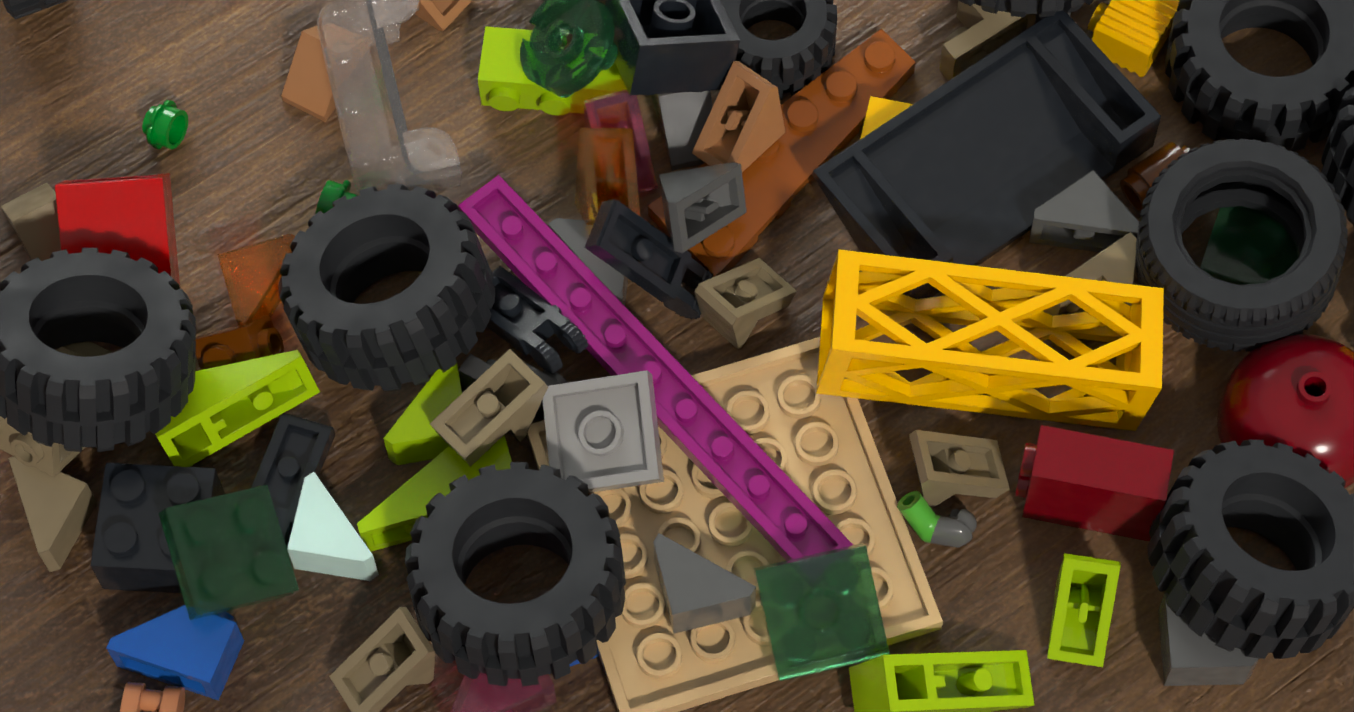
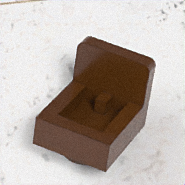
(239, 343)

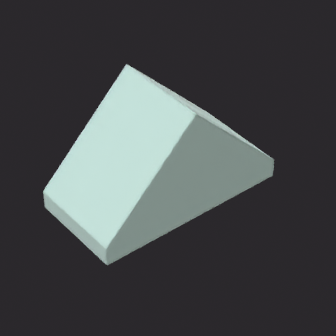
(324, 537)

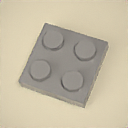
(604, 431)

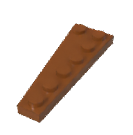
(816, 125)

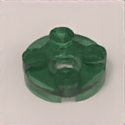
(586, 55)

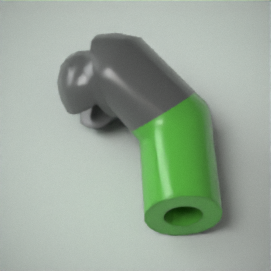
(935, 529)

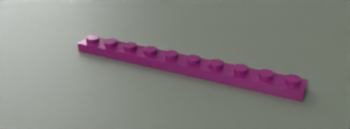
(626, 346)

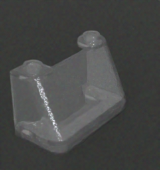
(369, 104)

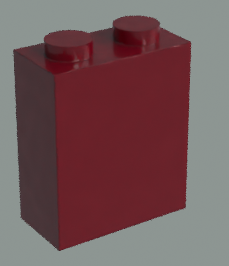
(1094, 482)

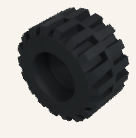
(791, 60)

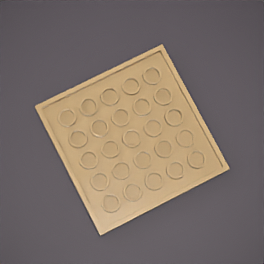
(832, 459)

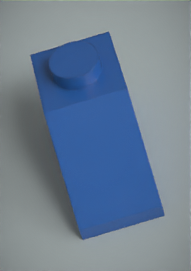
(181, 650)

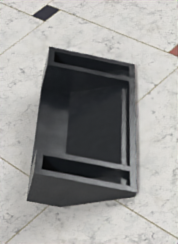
(988, 149)

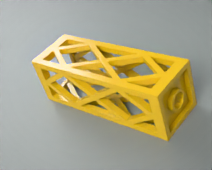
(1100, 390)

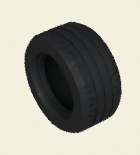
(1252, 177)

